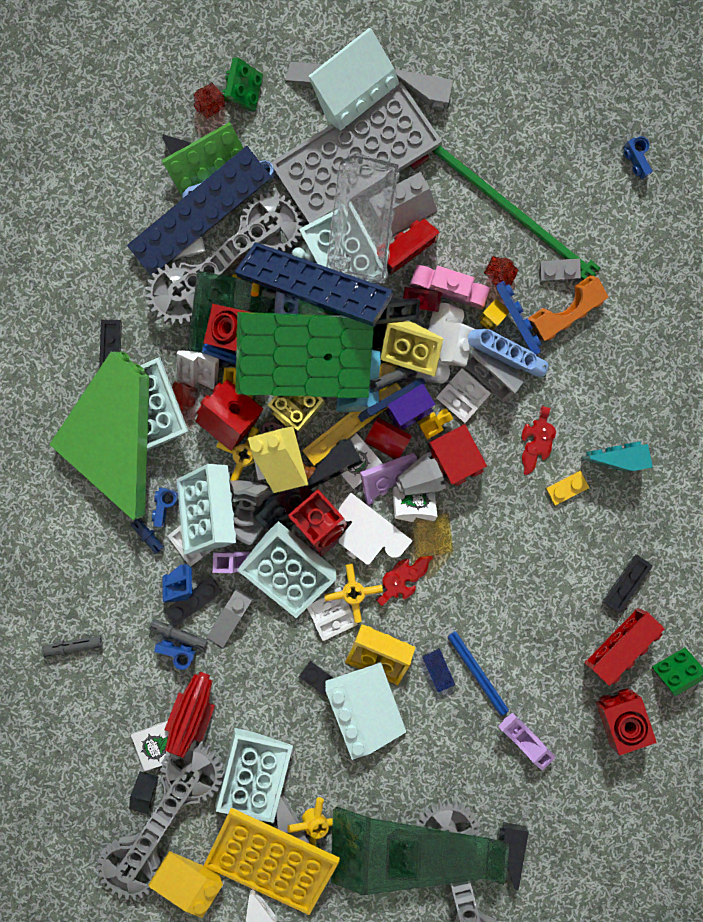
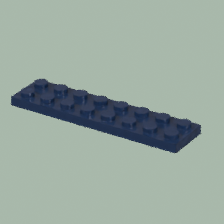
(199, 211)
(315, 284)

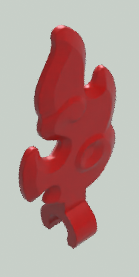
(542, 444)
(395, 579)

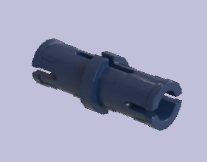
(147, 535)

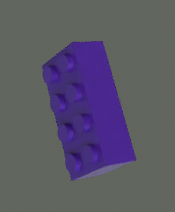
(412, 405)

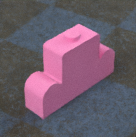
(451, 285)

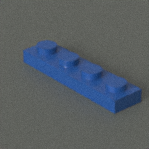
(515, 309)

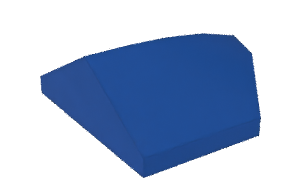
(178, 584)

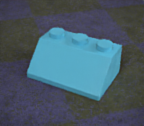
(362, 404)

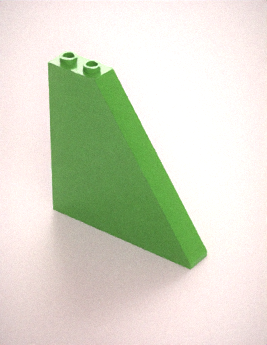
(109, 433)

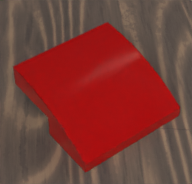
(387, 438)

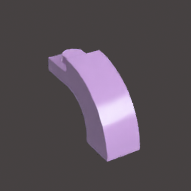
(228, 561)
(527, 741)

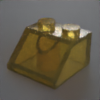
(432, 536)

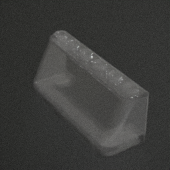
(363, 217)

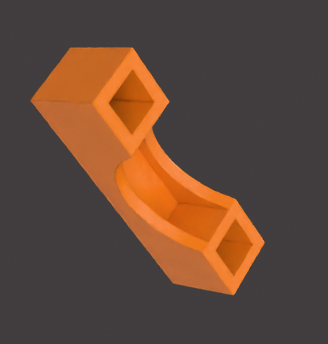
(588, 295)

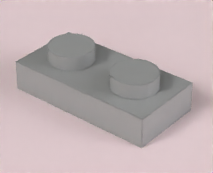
(560, 270)

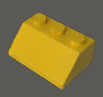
(376, 647)

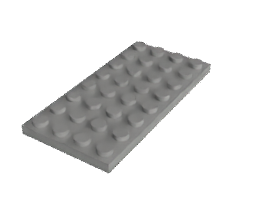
(387, 131)

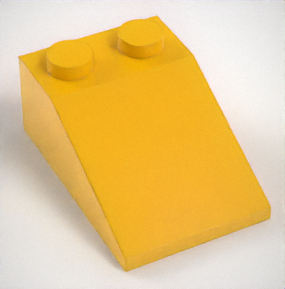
(186, 884)

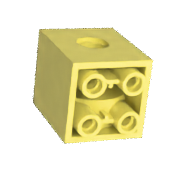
(295, 410)

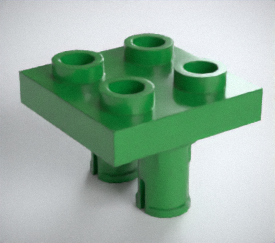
(242, 84)
(679, 671)

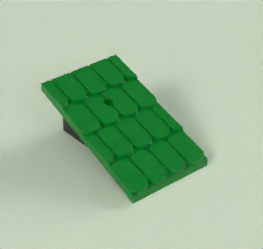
(302, 355)

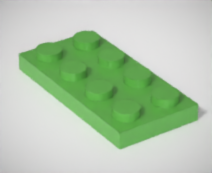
(202, 157)

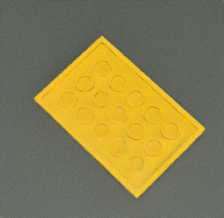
(271, 861)

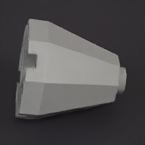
(421, 477)

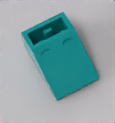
(630, 458)

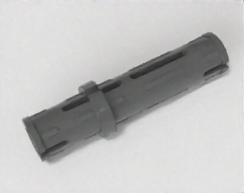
(400, 375)
(182, 636)
(63, 647)

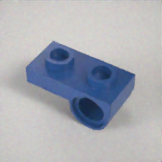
(640, 165)
(159, 514)
(167, 648)

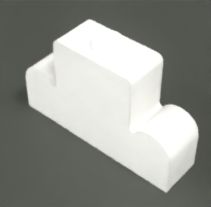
(455, 347)
(369, 532)

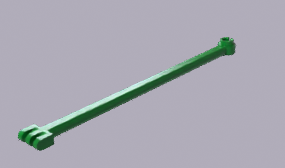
(515, 212)

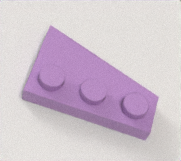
(384, 476)

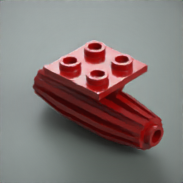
(189, 715)

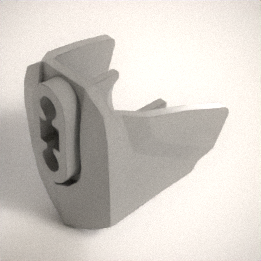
(245, 500)

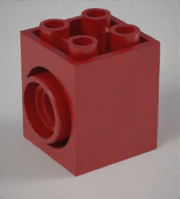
(222, 327)
(228, 414)
(457, 455)
(318, 520)
(625, 721)

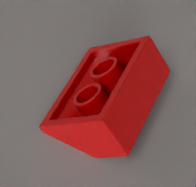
(410, 244)

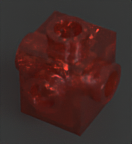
(208, 100)
(501, 270)
(184, 395)

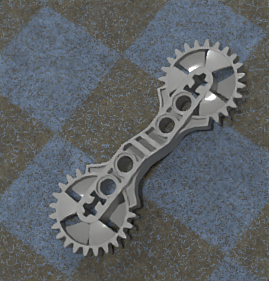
(226, 256)
(444, 818)
(122, 879)

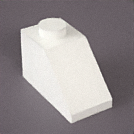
(258, 909)

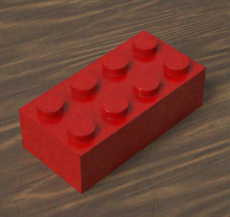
(625, 646)

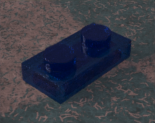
(438, 670)

